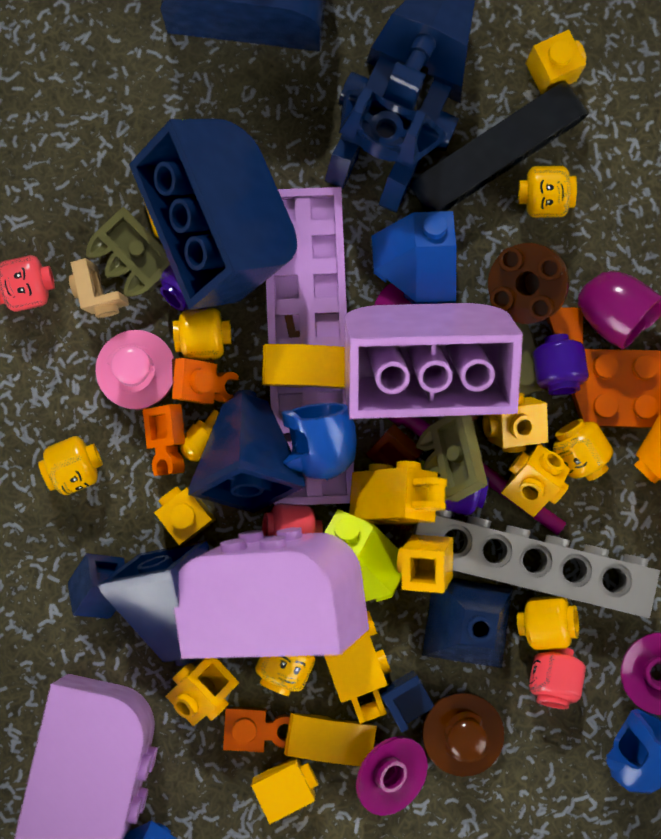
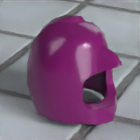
(619, 307)

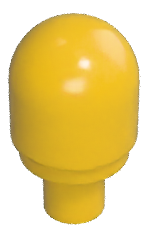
(197, 437)

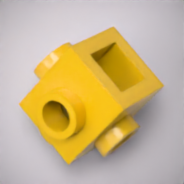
(518, 430)
(536, 479)
(201, 690)

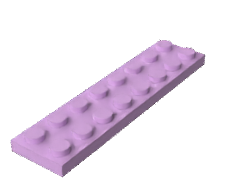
(315, 294)

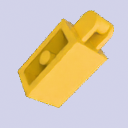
(397, 494)
(361, 672)

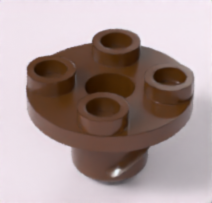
(528, 282)
(463, 734)

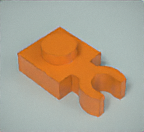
(200, 382)
(165, 432)
(248, 729)

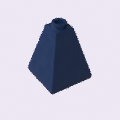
(245, 457)
(146, 596)
(456, 611)

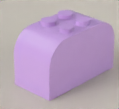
(431, 361)
(271, 597)
(89, 762)

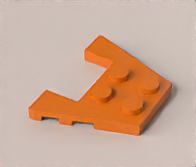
(621, 383)

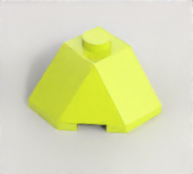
(374, 551)

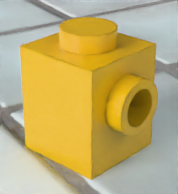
(556, 61)
(183, 515)
(426, 563)
(285, 788)

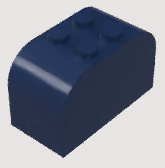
(263, 22)
(214, 209)

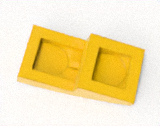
(303, 366)
(329, 739)

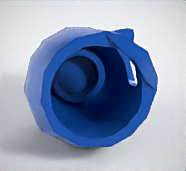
(321, 440)
(637, 753)

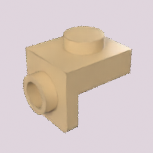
(87, 287)

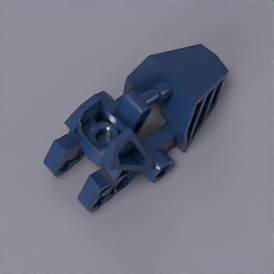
(380, 108)

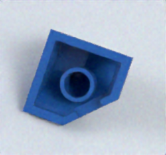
(419, 257)

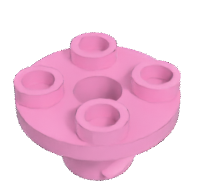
(135, 369)

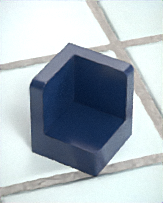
(84, 589)
(406, 699)

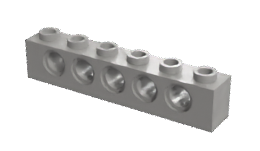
(632, 594)

